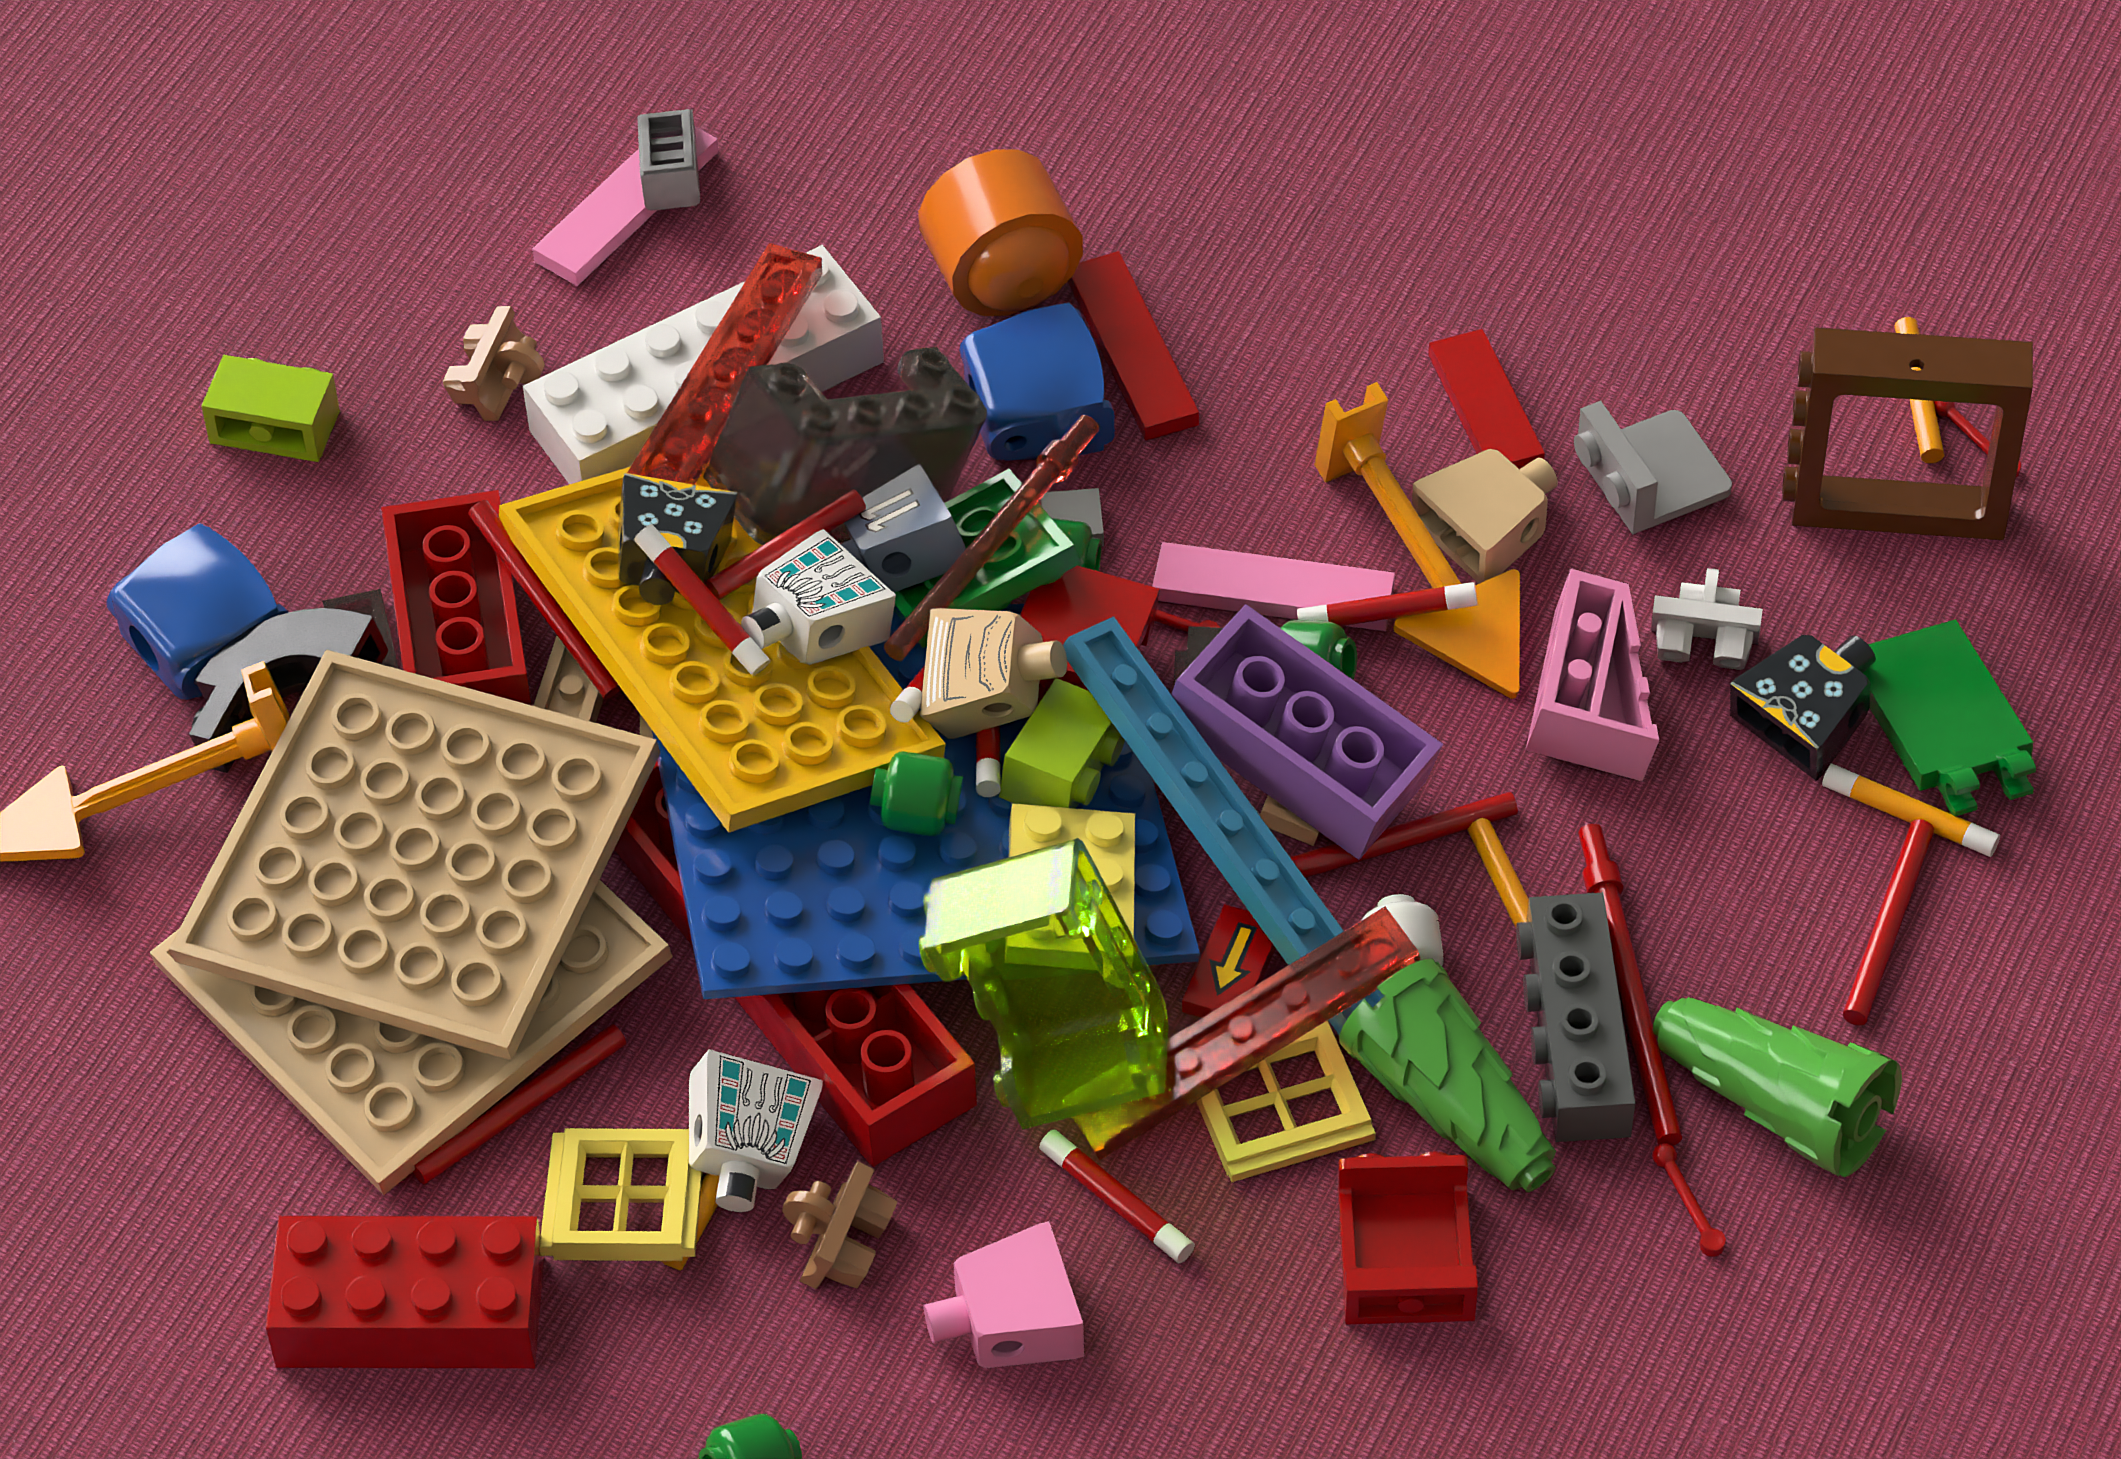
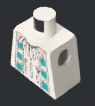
(819, 602)
(747, 1124)

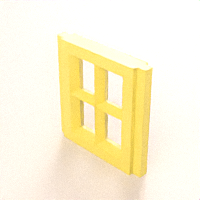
(1295, 1143)
(566, 1192)

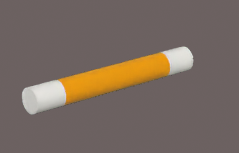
(1910, 809)

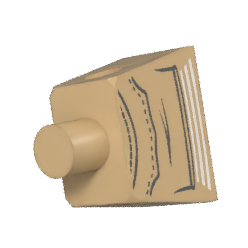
(984, 669)

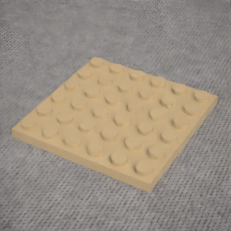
(416, 853)
(401, 1094)

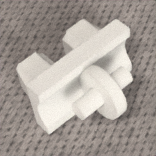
(1706, 613)

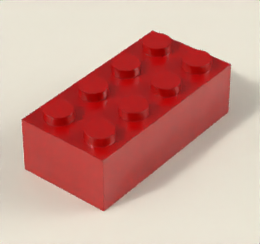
(454, 597)
(405, 1292)

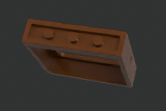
(1881, 367)

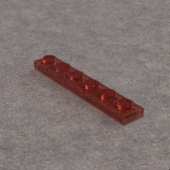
(744, 338)
(1259, 1025)

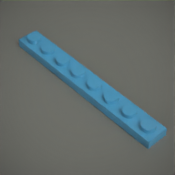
(1204, 794)

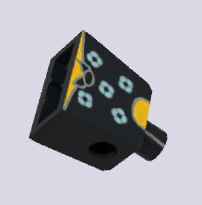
(690, 518)
(1806, 699)

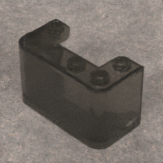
(799, 452)

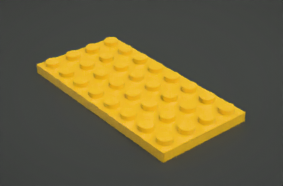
(739, 738)

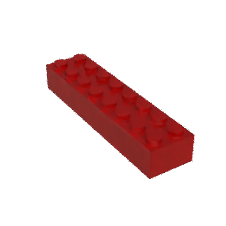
(878, 1049)

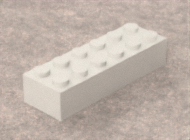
(606, 405)

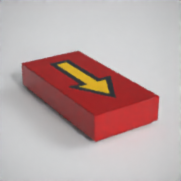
(1230, 963)

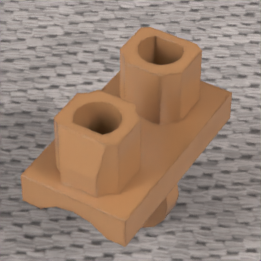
(497, 364)
(854, 1205)

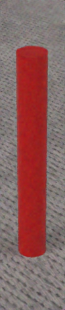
(751, 565)

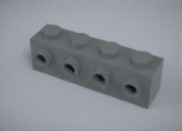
(1578, 1017)

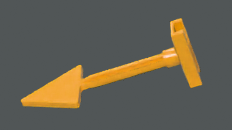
(1474, 638)
(47, 816)

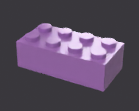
(1304, 731)

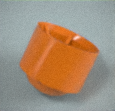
(1000, 232)

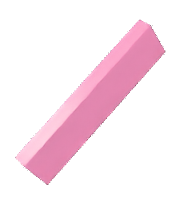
(605, 219)
(1262, 582)

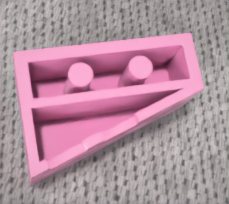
(1592, 682)

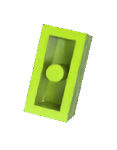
(270, 408)
(1060, 750)

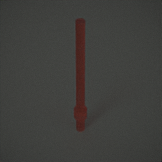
(1053, 466)

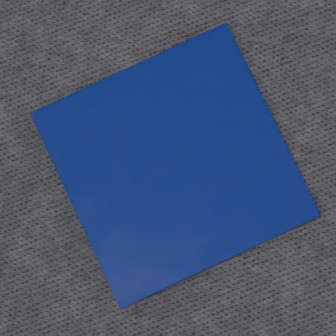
(840, 897)

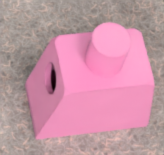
(1012, 1303)

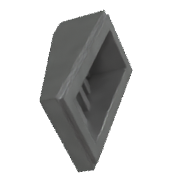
(668, 163)

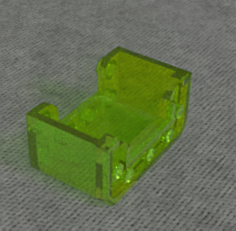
(1055, 979)

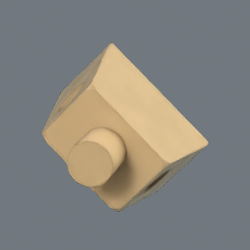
(1485, 510)

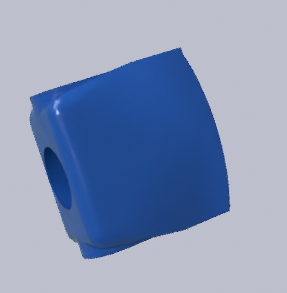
(1036, 381)
(189, 605)

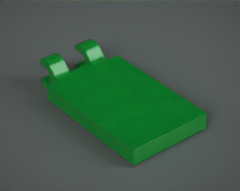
(1947, 715)

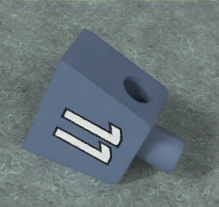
(904, 532)

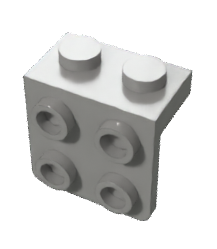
(1649, 467)

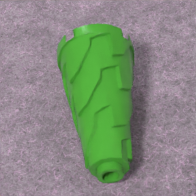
(1433, 1056)
(1787, 1080)

